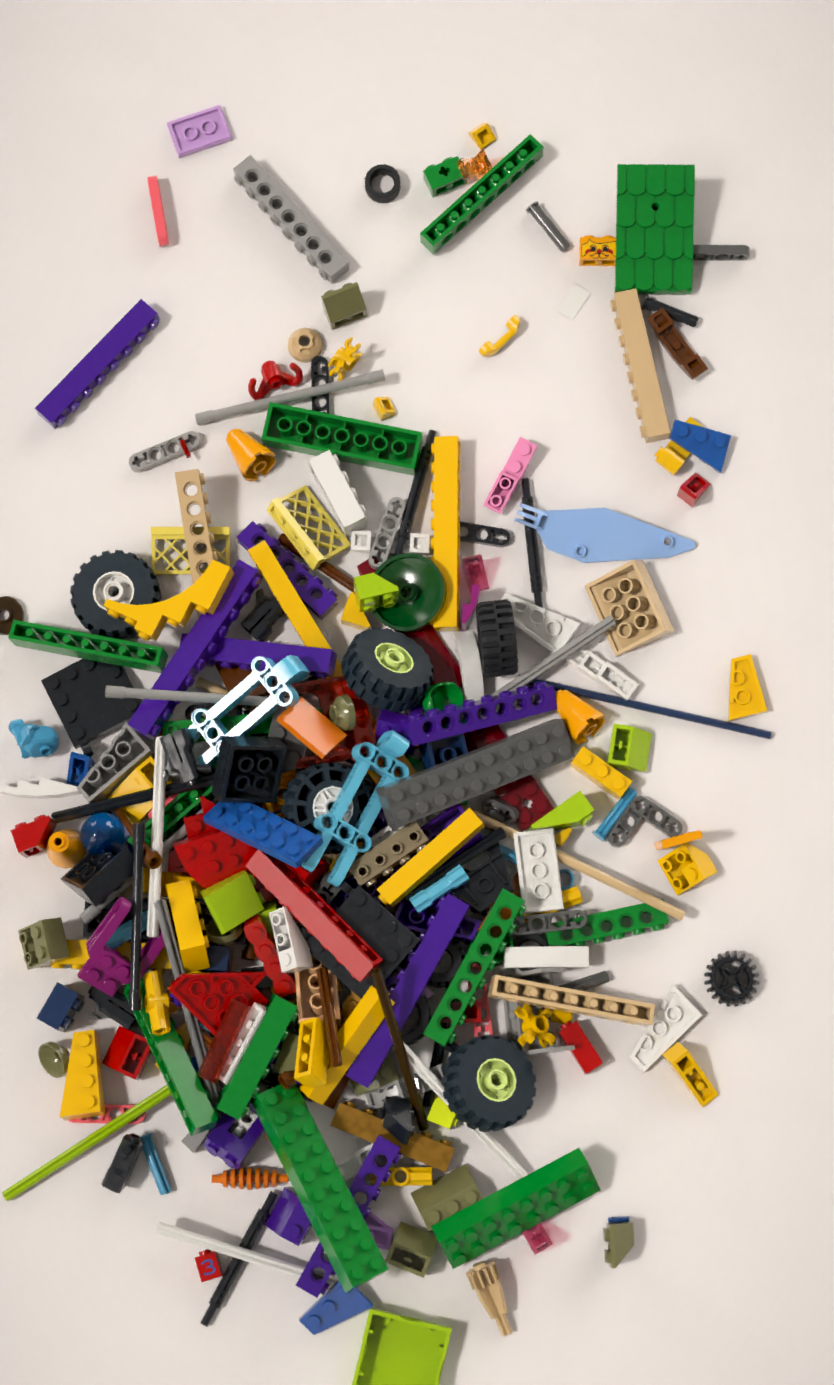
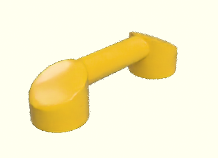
(489, 349)

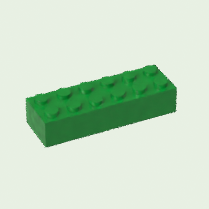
(256, 1057)

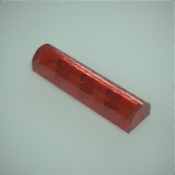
(224, 1040)

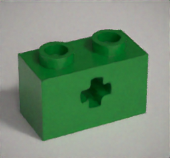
(435, 178)

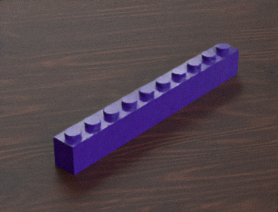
(195, 651)
(410, 985)

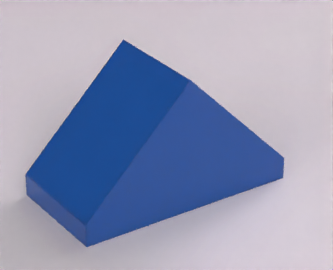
(78, 768)

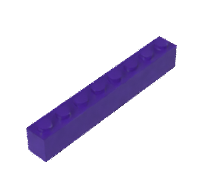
(97, 364)
(241, 653)

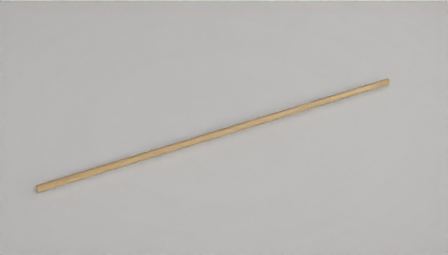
(562, 857)

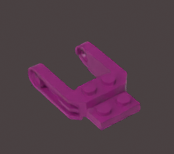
(107, 967)

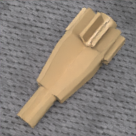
(485, 1279)

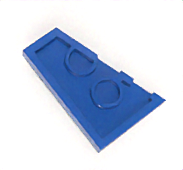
(703, 443)
(334, 1308)

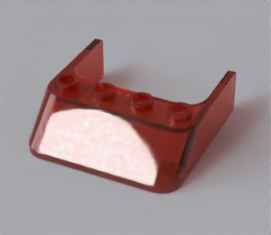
(327, 691)

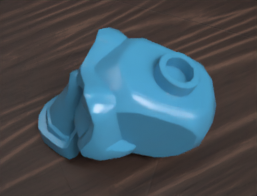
(33, 739)

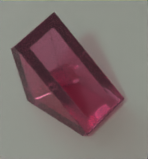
(475, 572)
(537, 1238)

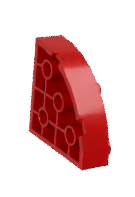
(216, 857)

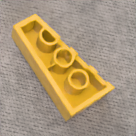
(84, 1079)

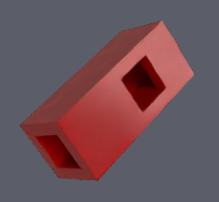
(584, 1052)

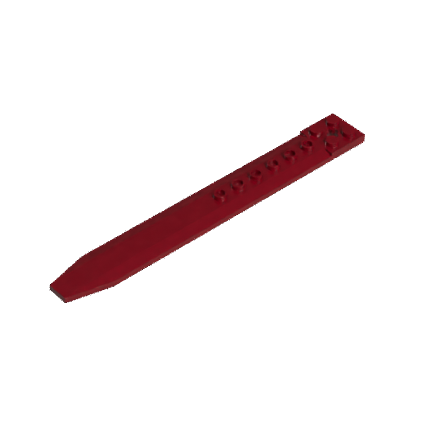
(447, 670)

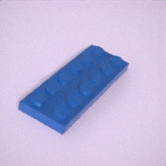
(264, 831)

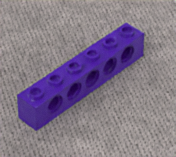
(320, 607)

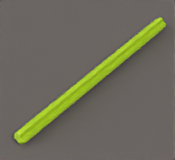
(86, 1143)

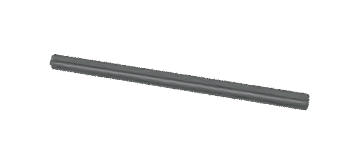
(178, 968)

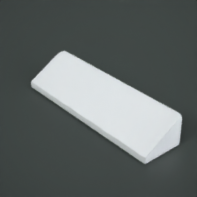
(248, 1030)

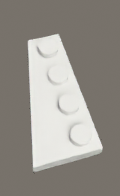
(541, 624)
(669, 1023)

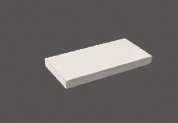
(538, 870)

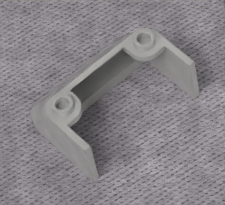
(514, 1023)

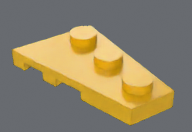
(744, 689)

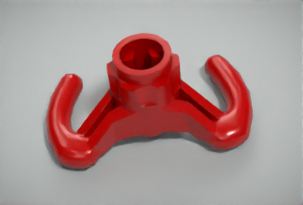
(273, 379)

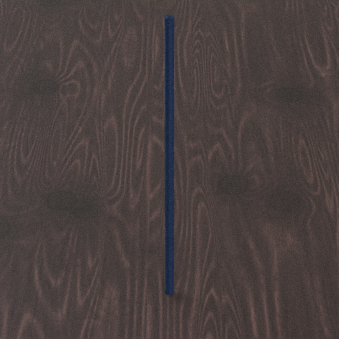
(658, 710)

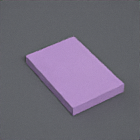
(199, 131)

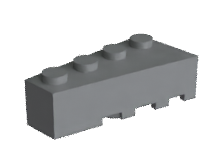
(114, 765)

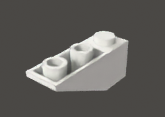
(290, 944)

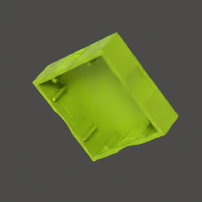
(401, 1350)

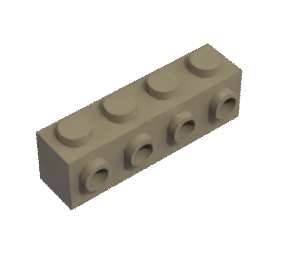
(389, 854)

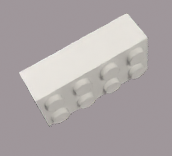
(337, 492)

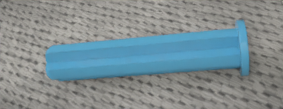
(614, 814)
(155, 1165)

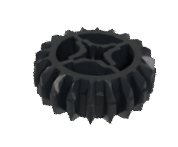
(724, 972)

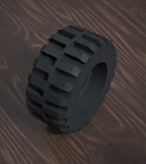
(497, 638)

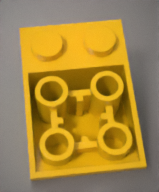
(140, 779)

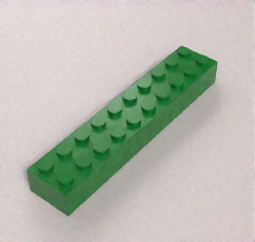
(320, 1186)

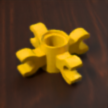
(345, 359)
(535, 1025)

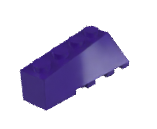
(418, 922)

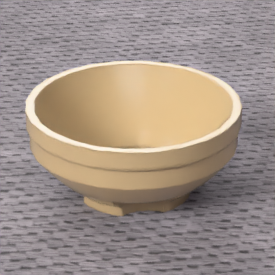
(305, 353)

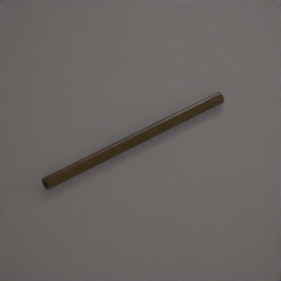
(399, 1048)

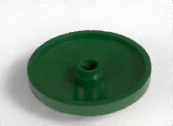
(420, 592)

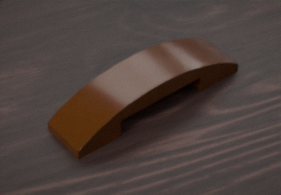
(675, 345)

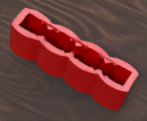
(266, 951)

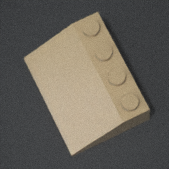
(633, 603)

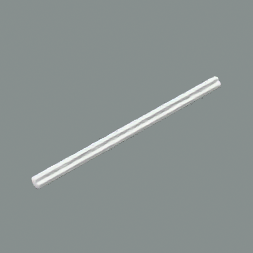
(156, 837)
(486, 1138)
(237, 1252)

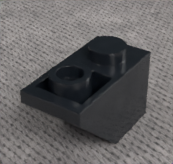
(397, 1118)

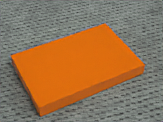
(312, 728)

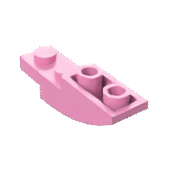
(510, 475)

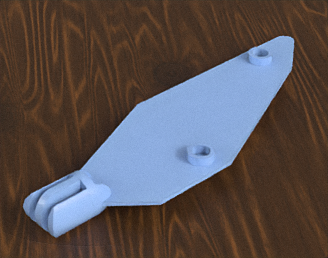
(602, 535)

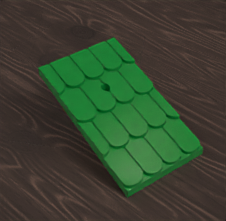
(654, 228)

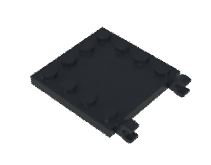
(81, 701)
(376, 927)

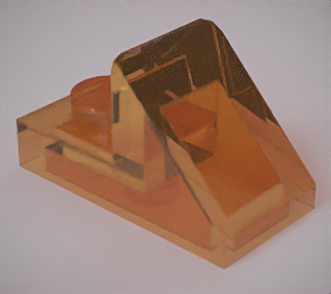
(476, 166)

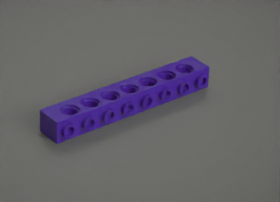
(543, 702)
(381, 1146)

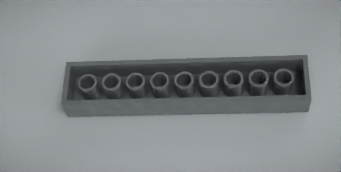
(475, 773)

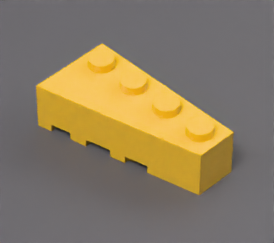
(188, 925)

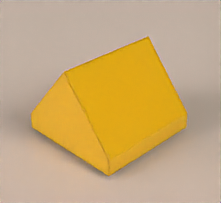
(383, 407)

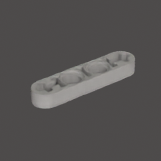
(166, 455)
(386, 533)

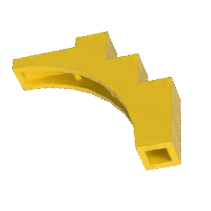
(177, 610)

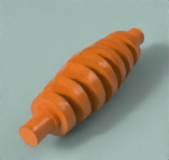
(250, 1178)

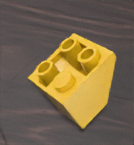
(686, 867)

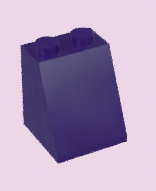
(289, 1218)

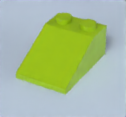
(569, 814)

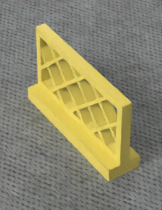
(176, 534)
(305, 546)

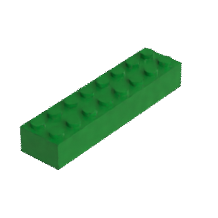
(348, 438)
(516, 1208)

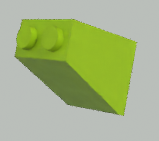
(233, 900)

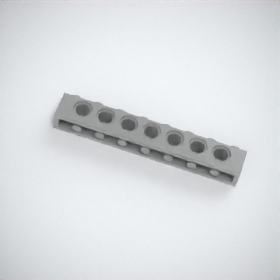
(249, 169)

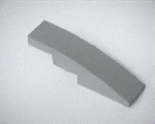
(398, 1088)

